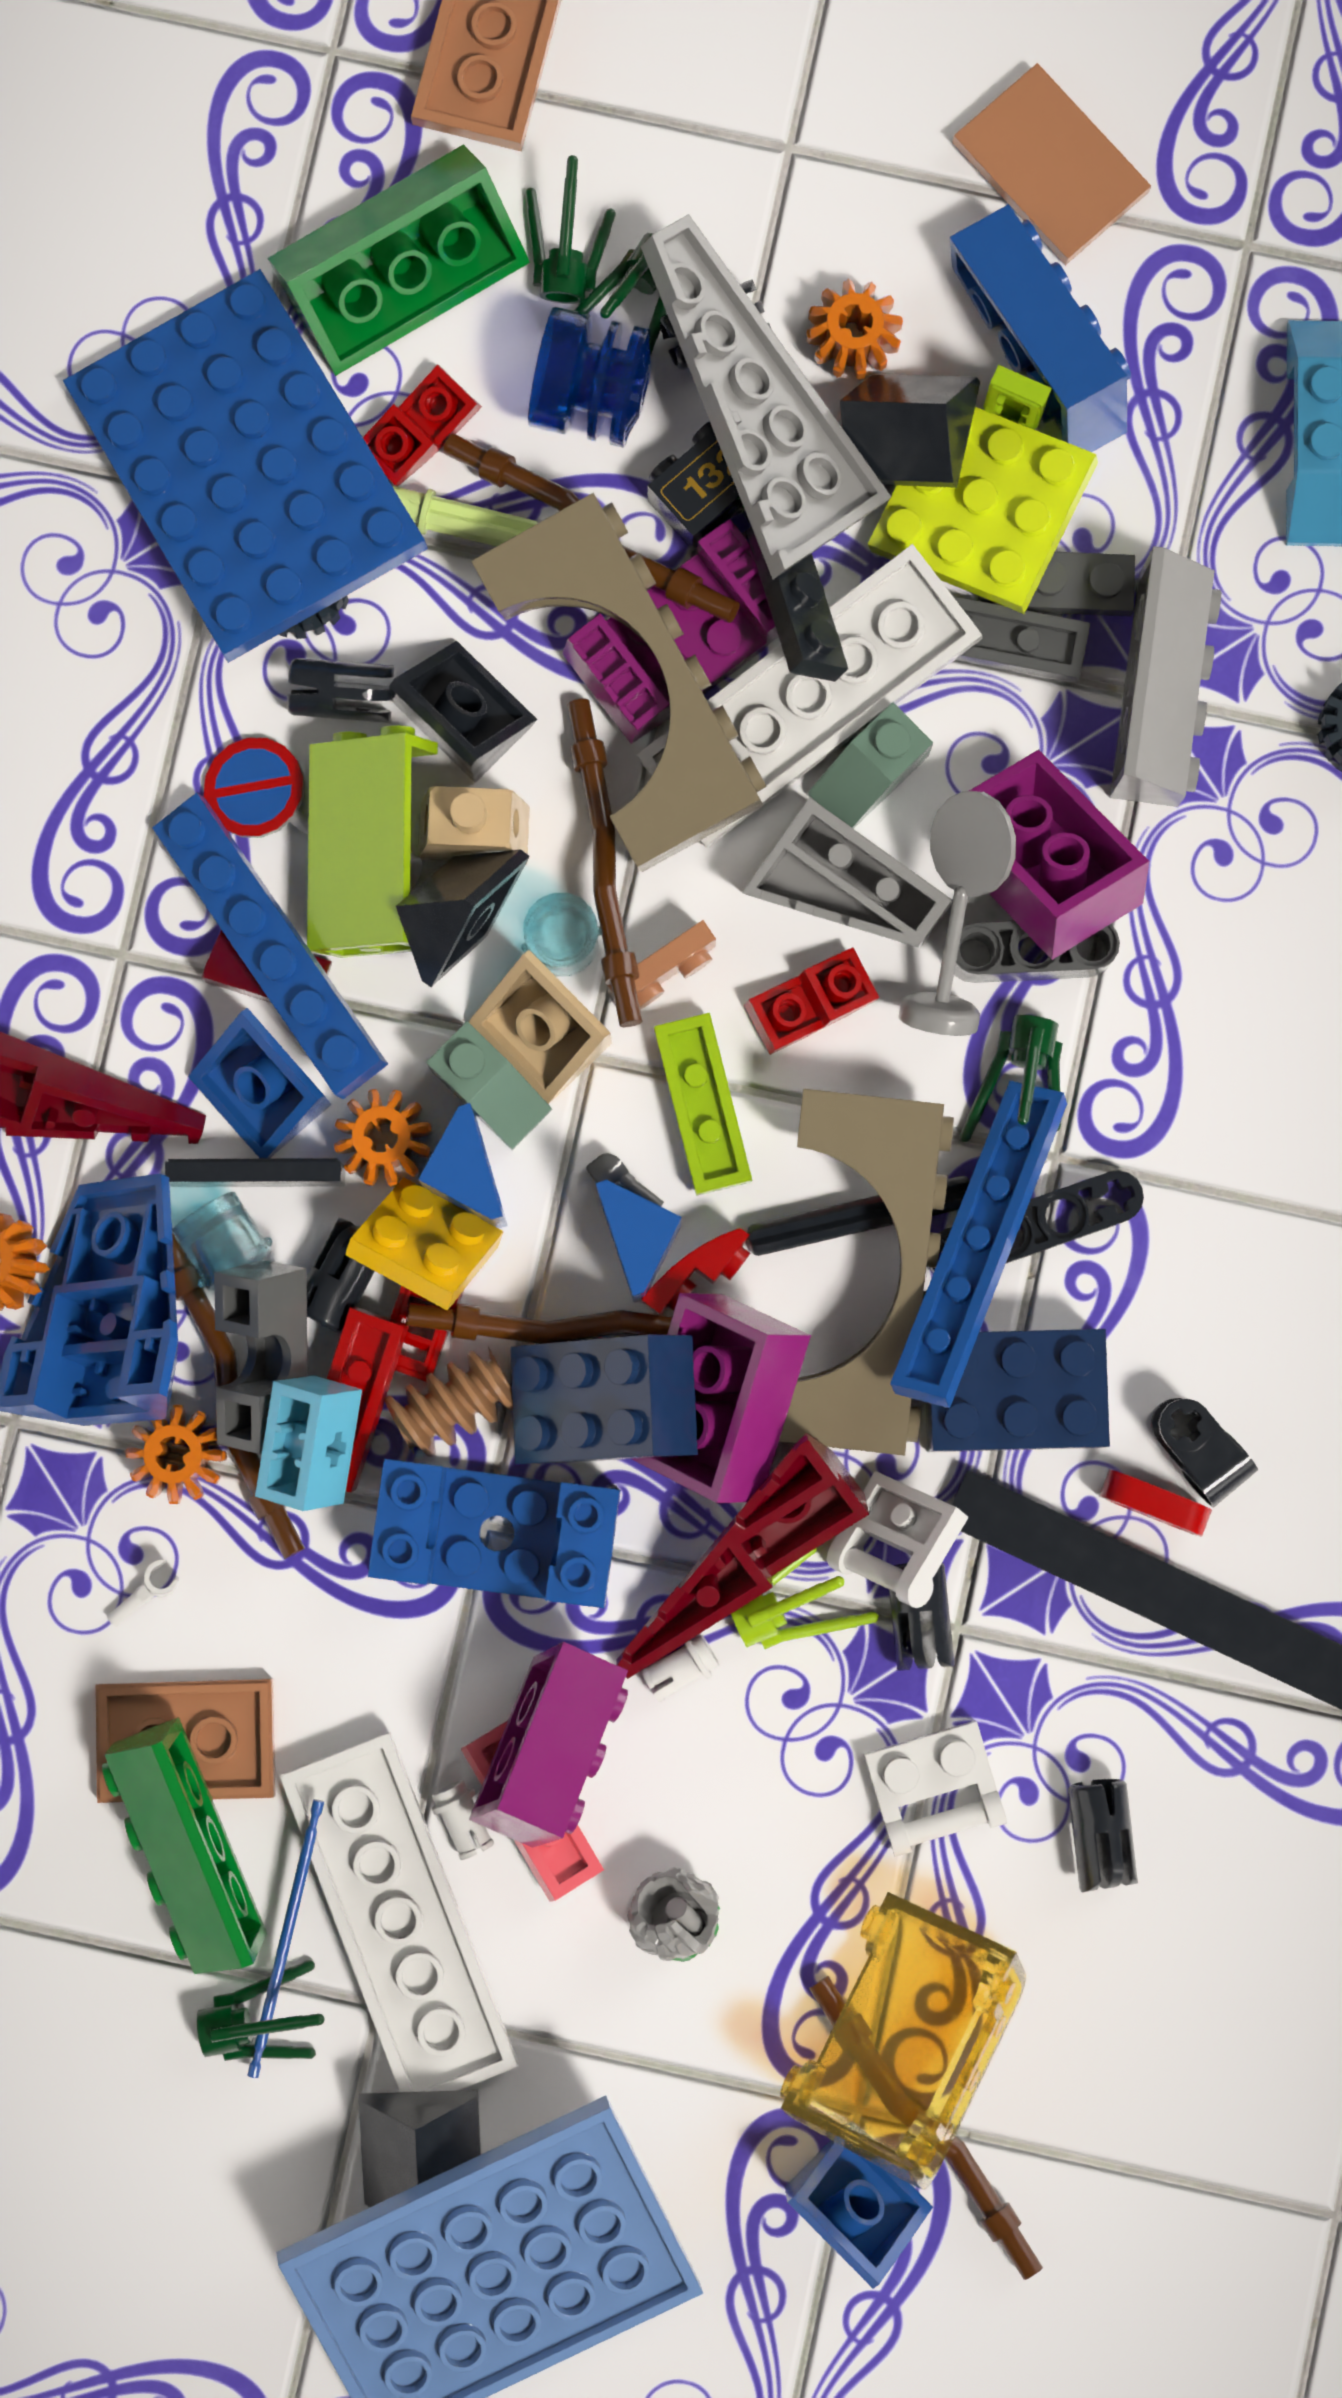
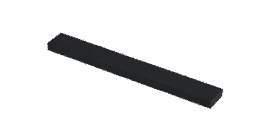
(1151, 1588)

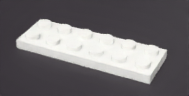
(894, 637)
(400, 1920)

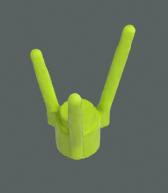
(764, 1615)

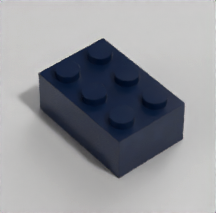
(1027, 1394)
(604, 1399)

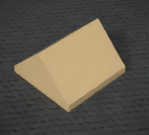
(540, 1027)

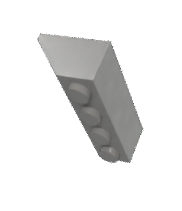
(1164, 680)

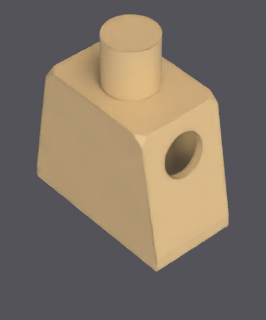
(471, 822)

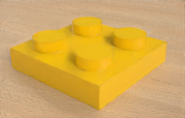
(424, 1243)

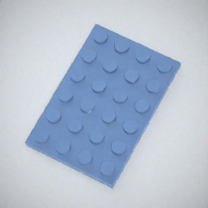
(494, 2266)

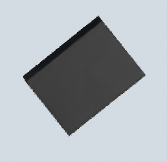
(912, 426)
(462, 708)
(457, 908)
(414, 2138)

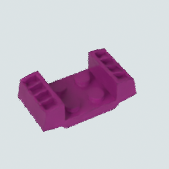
(626, 672)

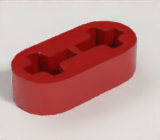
(1155, 1503)

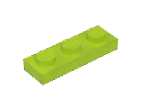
(703, 1104)

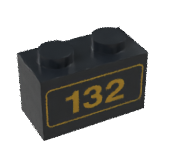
(695, 490)

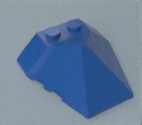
(107, 1315)

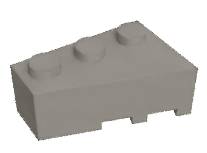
(847, 879)

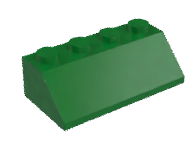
(400, 259)
(186, 1849)

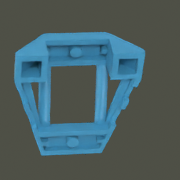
(1316, 489)

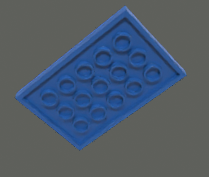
(245, 465)

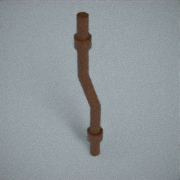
(501, 470)
(619, 964)
(468, 1322)
(224, 1373)
(998, 2218)

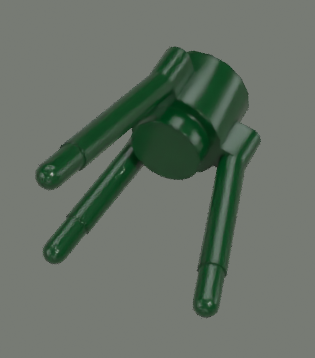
(564, 275)
(636, 276)
(1031, 1045)
(230, 2030)

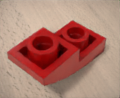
(420, 425)
(811, 1000)
(710, 1260)

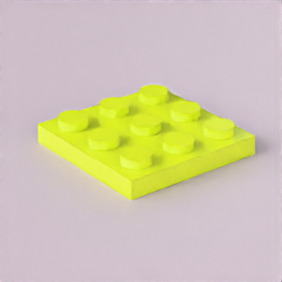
(1002, 517)

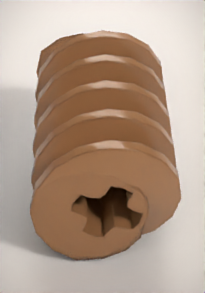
(451, 1403)

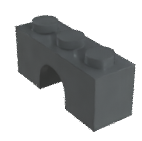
(270, 1309)

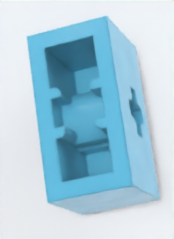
(308, 1443)

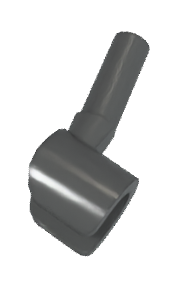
(612, 1169)

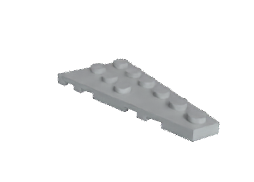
(778, 437)

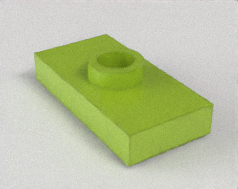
(1016, 397)

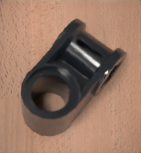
(1208, 1456)

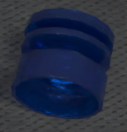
(589, 377)

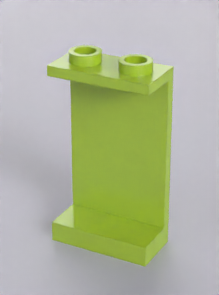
(360, 840)

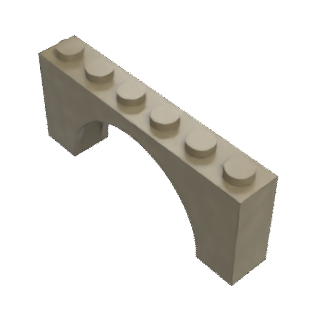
(582, 564)
(897, 1152)

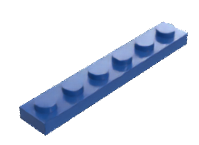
(270, 946)
(977, 1247)

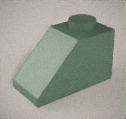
(872, 766)
(490, 1084)

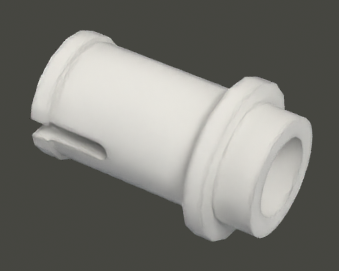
(681, 1668)
(455, 1807)

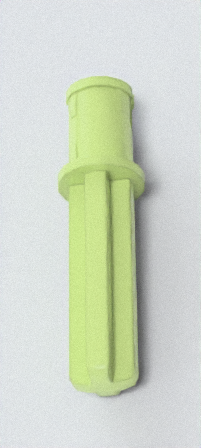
(461, 518)

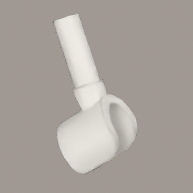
(142, 1595)

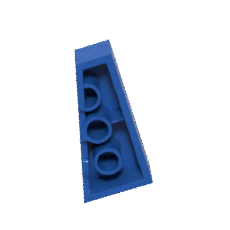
(1043, 327)

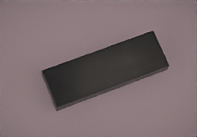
(256, 1172)

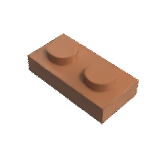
(683, 954)

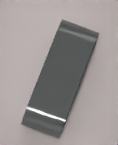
(1008, 965)

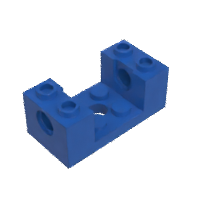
(434, 1520)

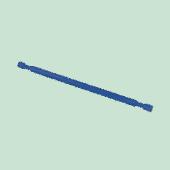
(286, 1933)

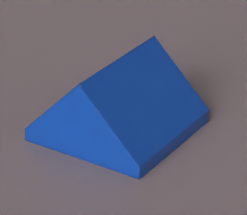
(258, 1086)
(462, 1170)
(640, 1234)
(858, 2209)

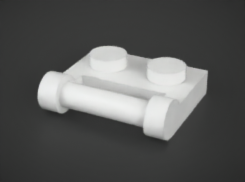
(906, 1522)
(931, 1768)

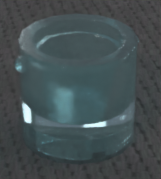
(562, 933)
(220, 1238)

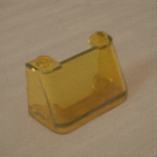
(909, 2041)

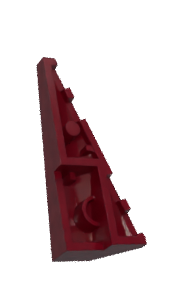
(68, 1100)
(789, 1515)

